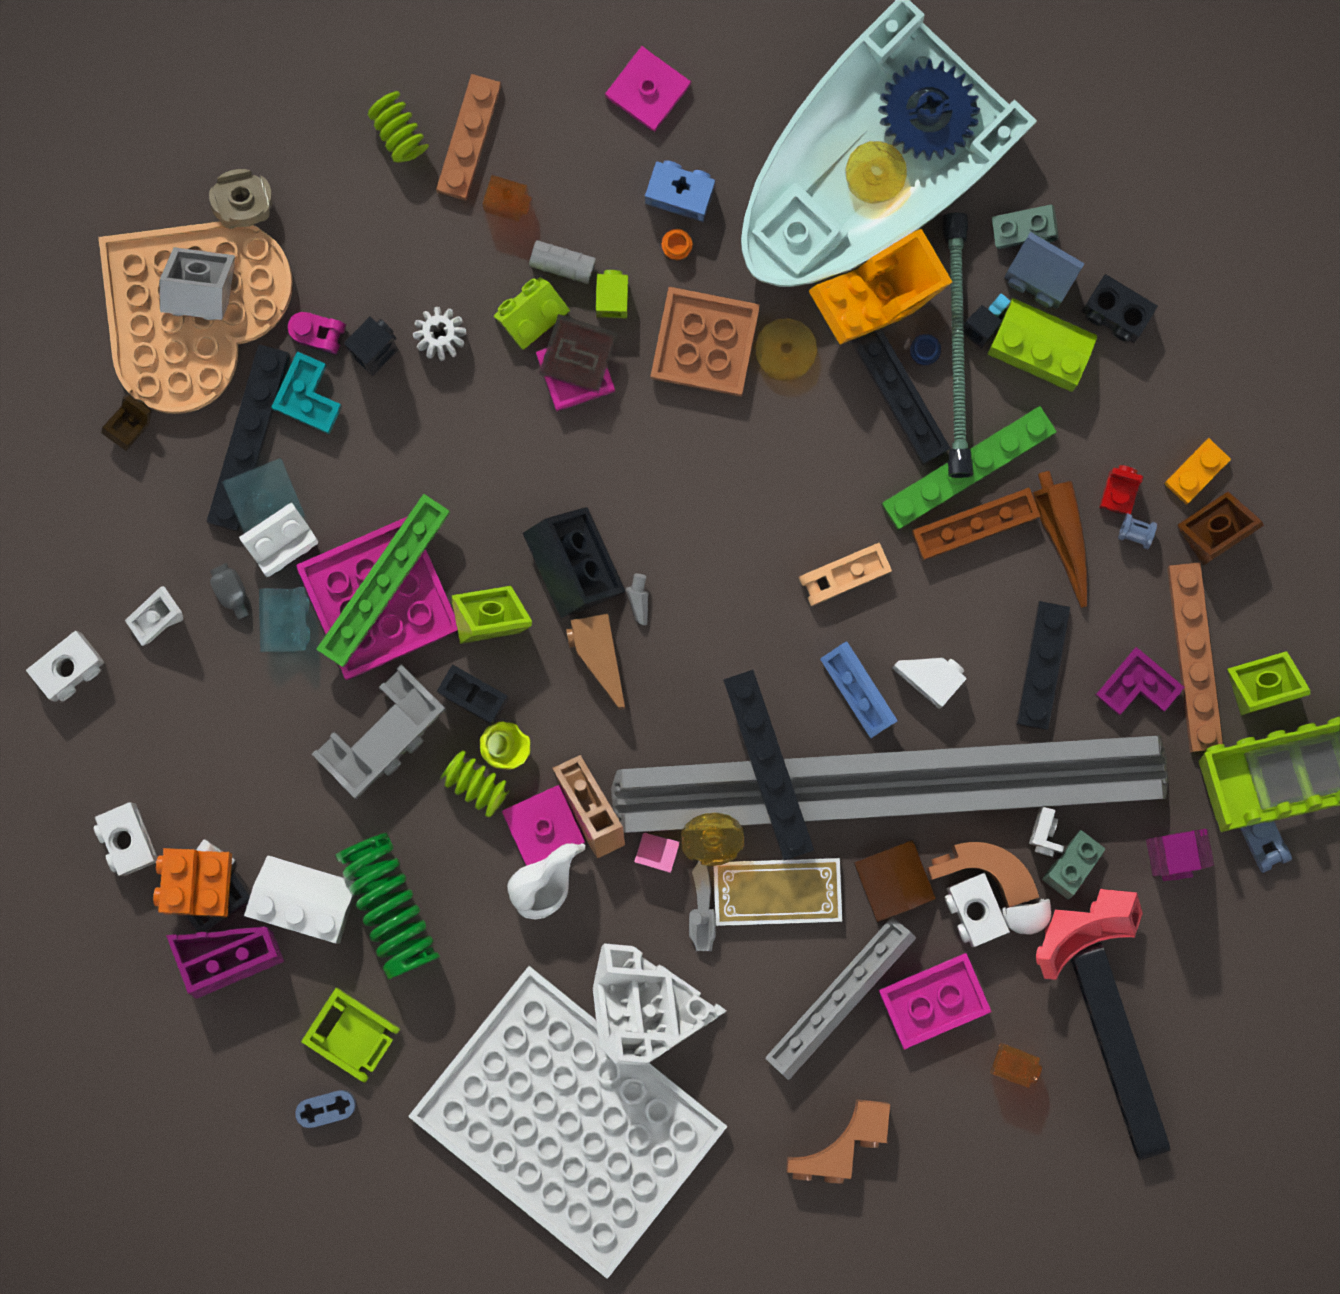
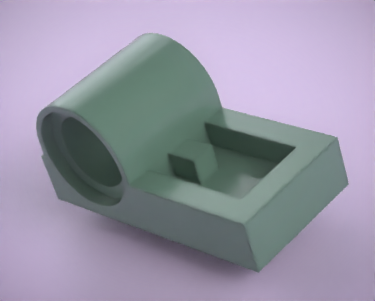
(1015, 227)
(1074, 865)

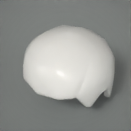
(1028, 917)

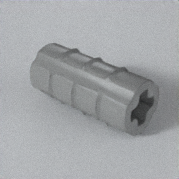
(562, 262)

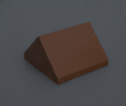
(1218, 527)
(894, 881)

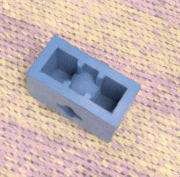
(692, 202)

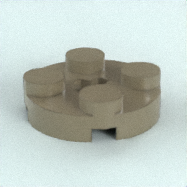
(244, 213)

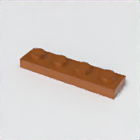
(976, 524)

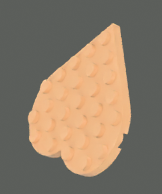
(185, 359)

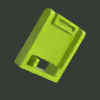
(356, 1037)

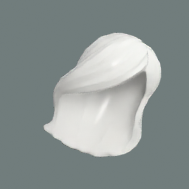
(543, 886)

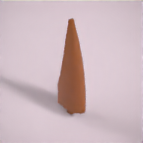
(1063, 523)

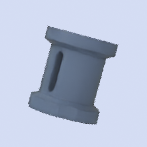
(1137, 531)

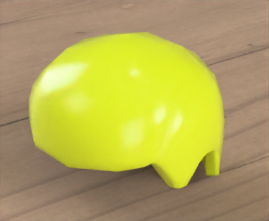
(504, 745)

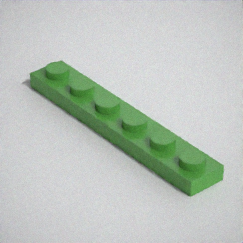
(986, 457)
(383, 580)

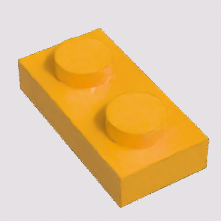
(1197, 471)

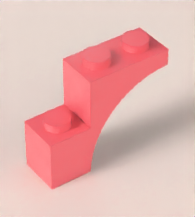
(1111, 916)

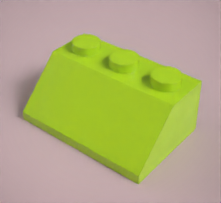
(1042, 345)

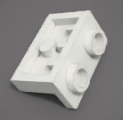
(279, 540)

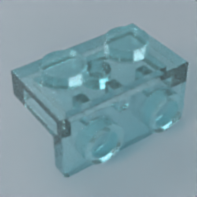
(283, 620)

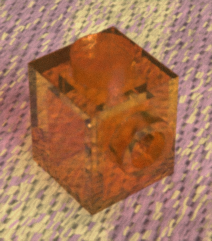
(506, 198)
(1016, 1066)

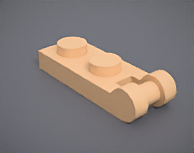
(846, 573)

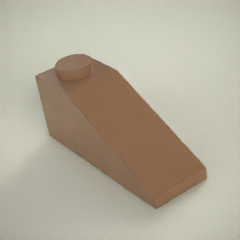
(596, 649)
(590, 807)

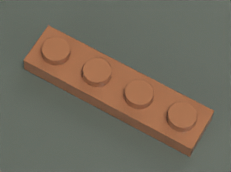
(468, 137)

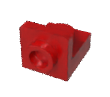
(1121, 490)

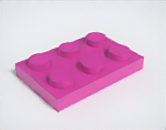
(934, 1001)

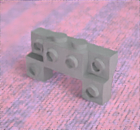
(387, 740)

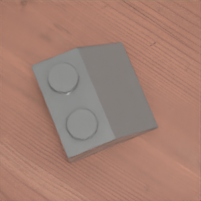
(196, 283)

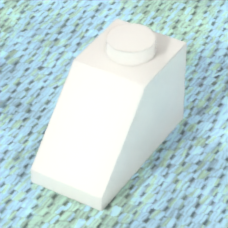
(932, 677)

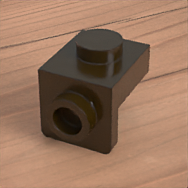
(127, 422)

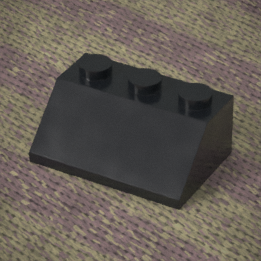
(573, 561)

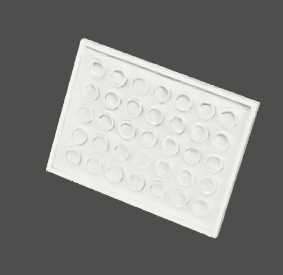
(565, 1127)

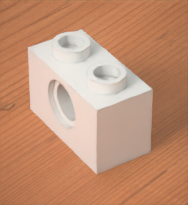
(47, 670)
(141, 850)
(991, 922)

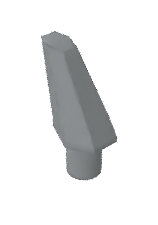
(638, 598)

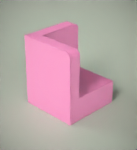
(657, 852)

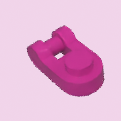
(306, 327)

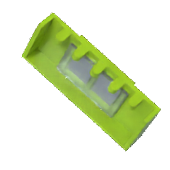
(1274, 775)

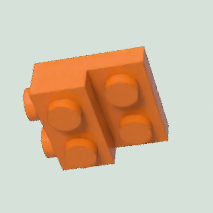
(193, 882)

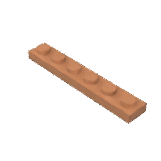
(1195, 656)

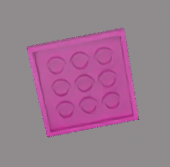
(411, 619)

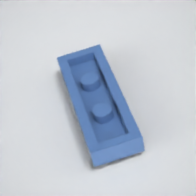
(858, 689)

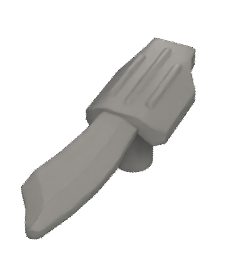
(702, 920)

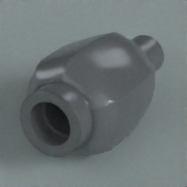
(229, 589)

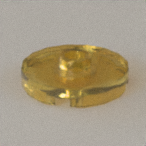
(869, 186)
(785, 365)
(712, 839)

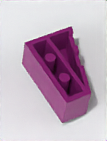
(1180, 854)
(223, 957)

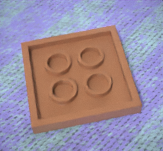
(705, 341)

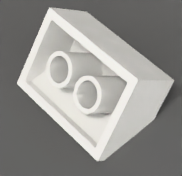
(301, 899)

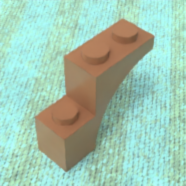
(835, 1162)

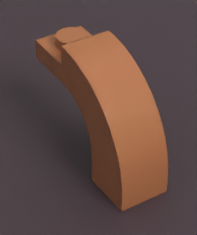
(1007, 870)

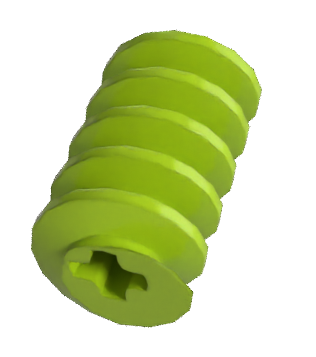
(394, 129)
(475, 784)

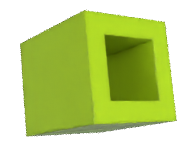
(612, 294)

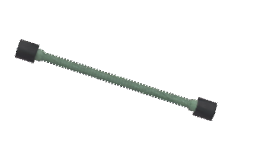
(960, 459)

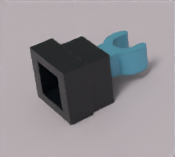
(985, 321)

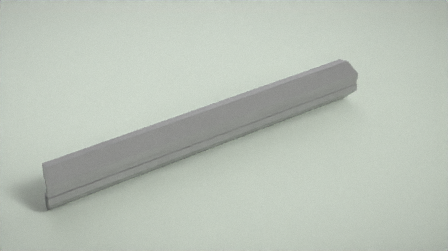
(901, 783)

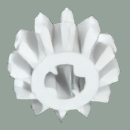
(436, 323)

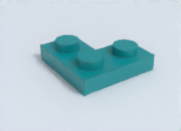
(298, 395)

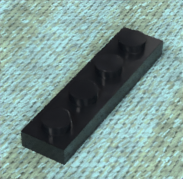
(1043, 665)

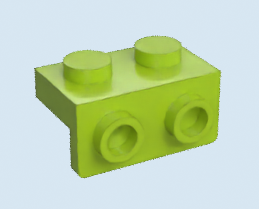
(531, 312)

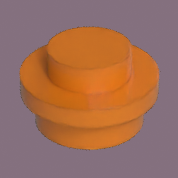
(676, 244)

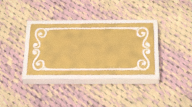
(778, 892)

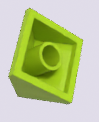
(489, 614)
(1266, 683)

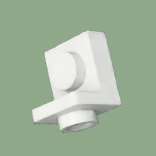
(1045, 826)

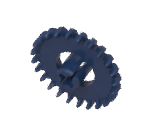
(957, 103)

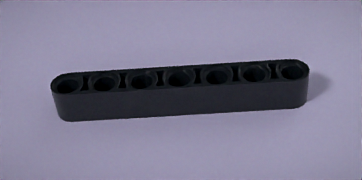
(1120, 1052)

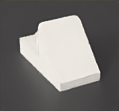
(154, 616)

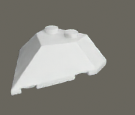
(643, 1007)

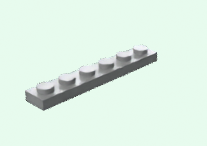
(840, 998)

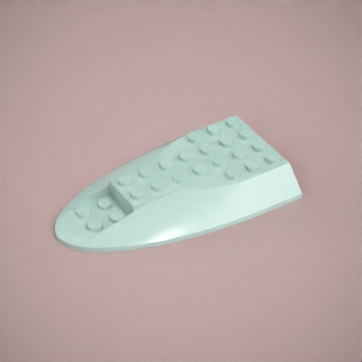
(801, 212)

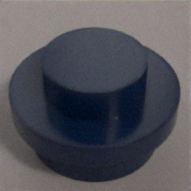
(925, 349)

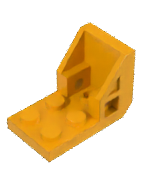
(882, 288)

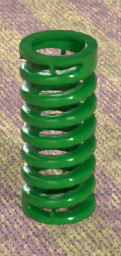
(360, 856)

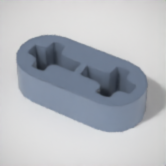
(323, 1101)

